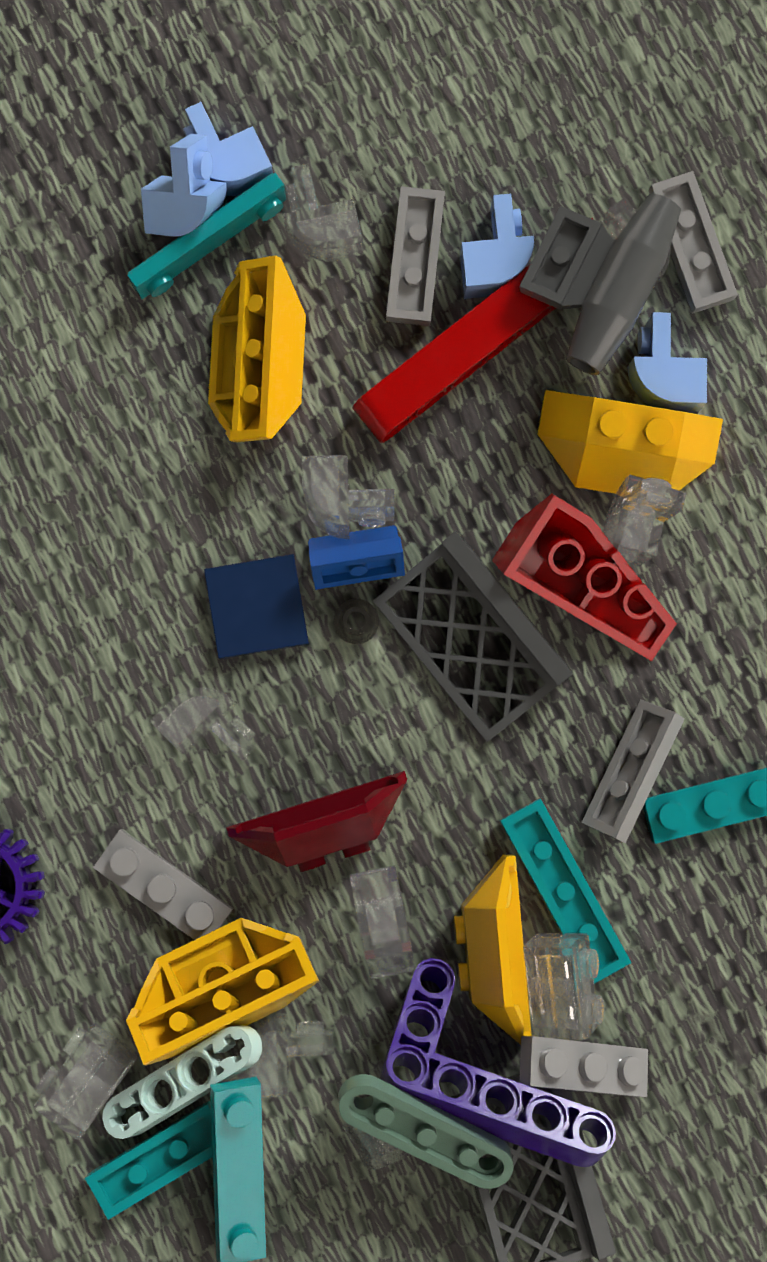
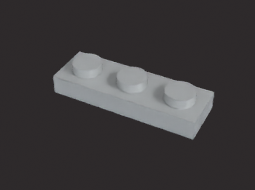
(696, 246)
(415, 256)
(633, 770)
(162, 886)
(583, 1066)

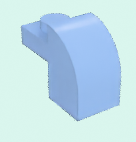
(236, 159)
(187, 198)
(493, 262)
(664, 379)

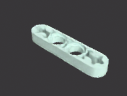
(179, 1077)

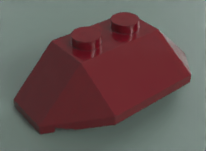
(323, 824)

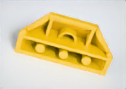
(257, 351)
(608, 440)
(494, 949)
(217, 984)

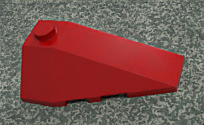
(577, 568)

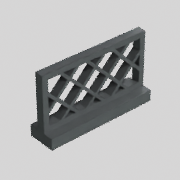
(504, 612)
(578, 1196)

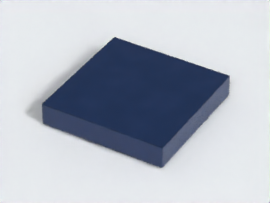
(256, 606)

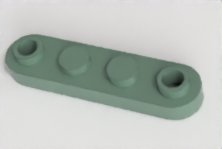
(425, 1131)

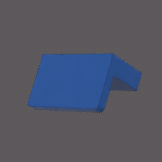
(362, 558)

